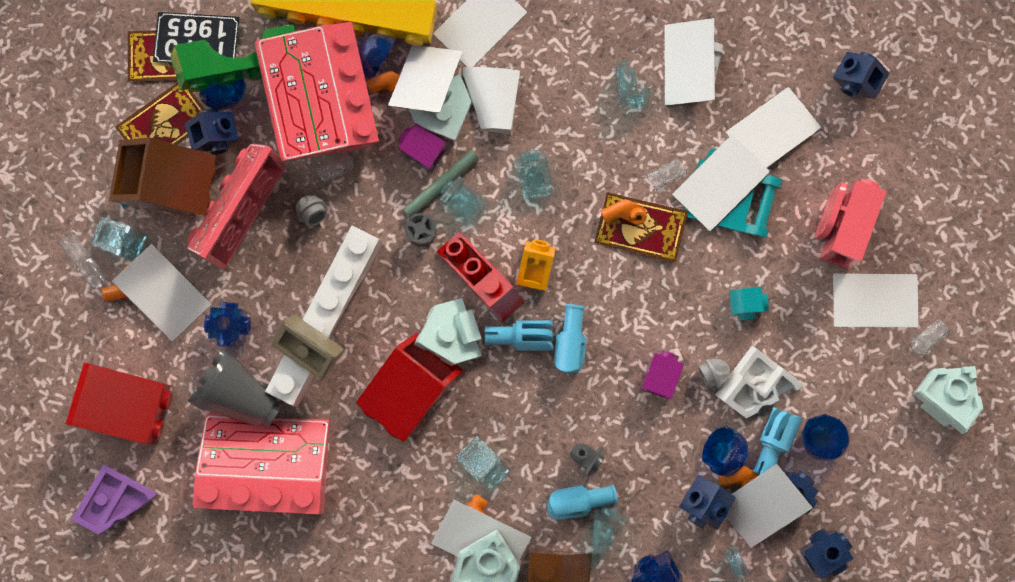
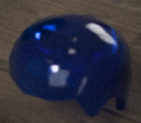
(373, 52)
(223, 96)
(825, 438)
(725, 451)

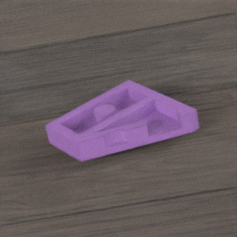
(111, 500)

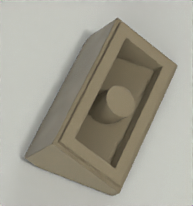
(307, 346)

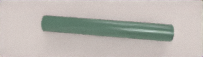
(436, 187)

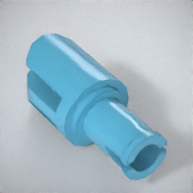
(524, 335)
(570, 343)
(776, 438)
(579, 501)

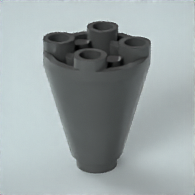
(234, 393)

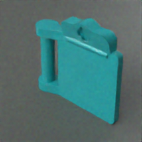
(737, 217)

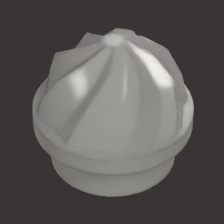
(311, 210)
(714, 372)

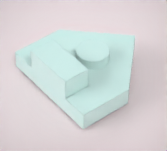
(452, 114)
(450, 333)
(951, 396)
(486, 561)

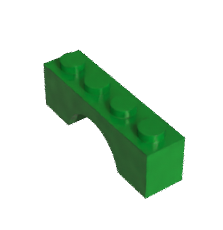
(200, 65)

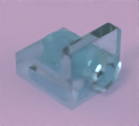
(625, 82)
(534, 174)
(462, 201)
(118, 239)
(482, 463)
(601, 533)

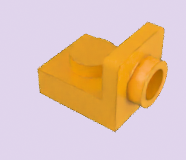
(536, 264)

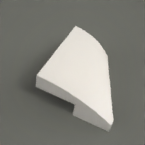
(493, 96)
(756, 383)

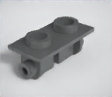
(587, 457)

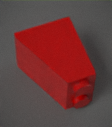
(407, 388)
(119, 404)

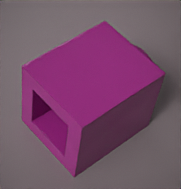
(422, 146)
(662, 375)

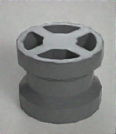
(416, 226)

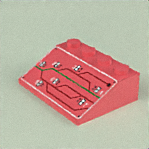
(316, 92)
(237, 205)
(262, 466)

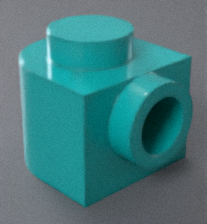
(748, 303)

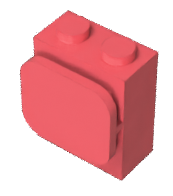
(849, 221)

